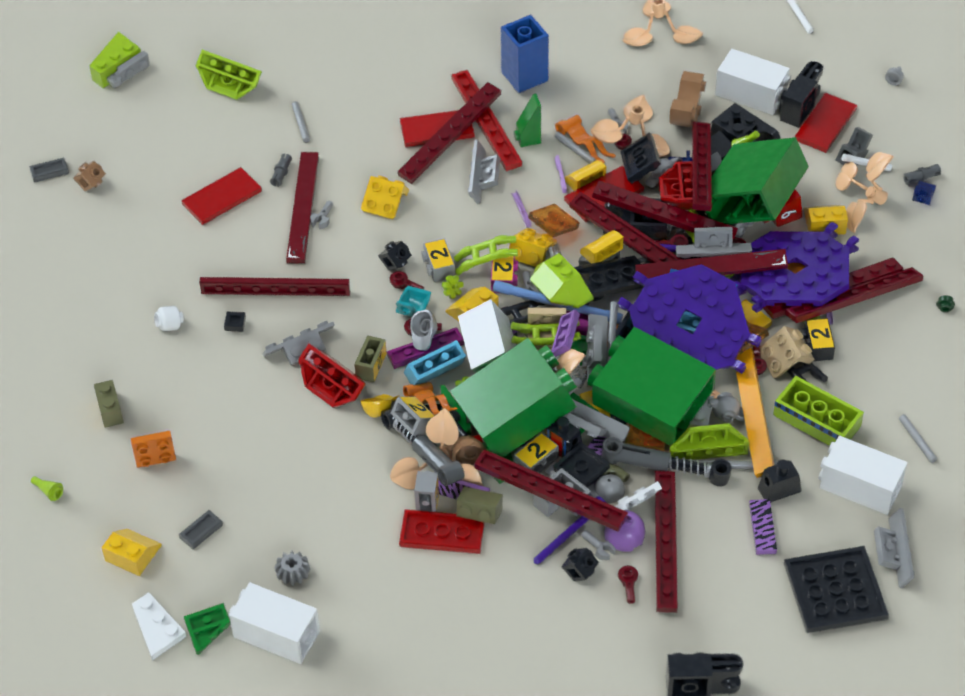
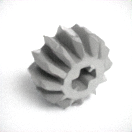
(292, 568)

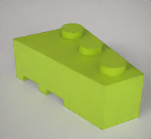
(112, 56)

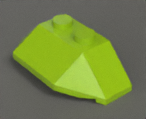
(226, 75)
(561, 282)
(710, 442)

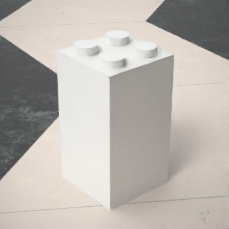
(752, 81)
(485, 334)
(862, 474)
(274, 622)

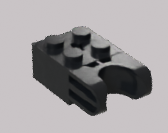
(801, 95)
(739, 122)
(652, 228)
(703, 674)

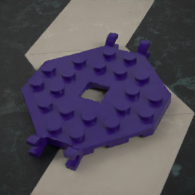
(818, 283)
(704, 294)

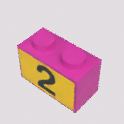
(504, 271)

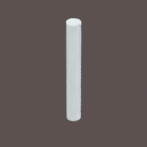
(801, 16)
(861, 161)

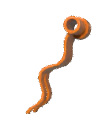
(579, 136)
(425, 395)

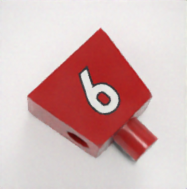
(790, 212)

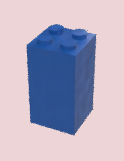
(524, 53)

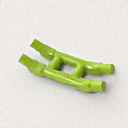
(494, 253)
(536, 329)

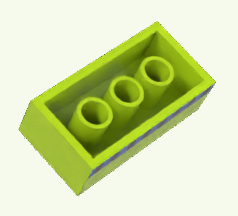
(817, 412)

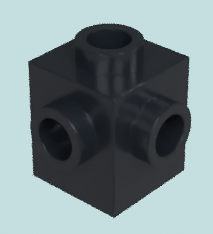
(395, 255)
(580, 564)

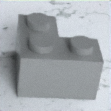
(565, 478)

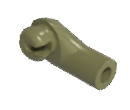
(618, 471)

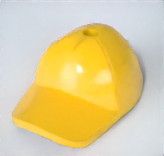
(377, 404)

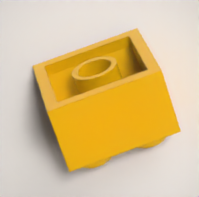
(820, 217)
(471, 300)
(130, 550)

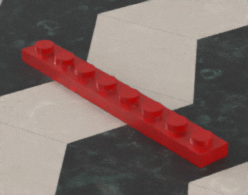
(488, 123)

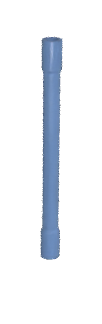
(509, 289)

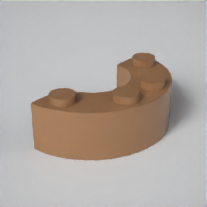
(686, 106)

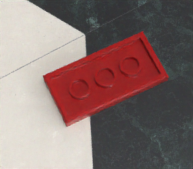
(825, 122)
(419, 129)
(616, 177)
(221, 195)
(441, 532)

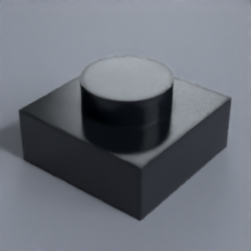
(235, 321)

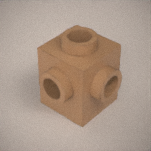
(89, 175)

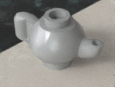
(666, 164)
(726, 407)

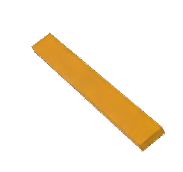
(754, 414)

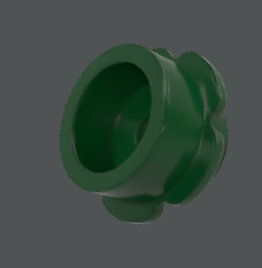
(945, 303)

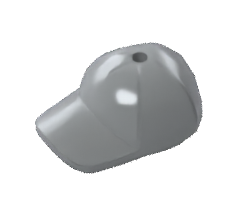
(423, 328)
(609, 491)

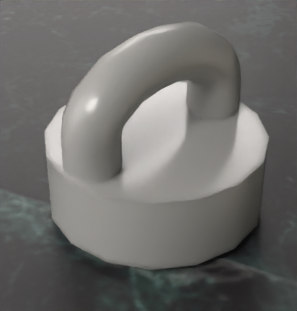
(894, 76)

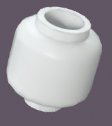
(168, 318)

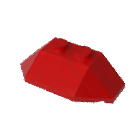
(677, 185)
(329, 377)

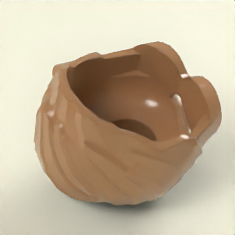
(467, 450)

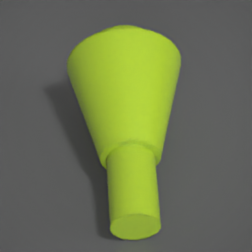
(749, 138)
(51, 489)

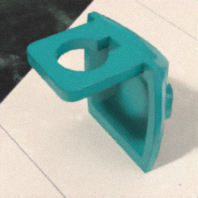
(412, 300)

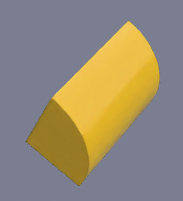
(585, 174)
(603, 247)

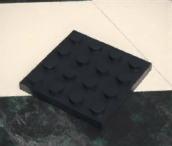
(835, 589)

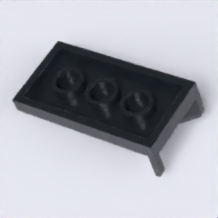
(610, 276)

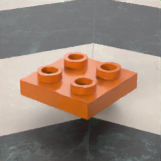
(153, 449)

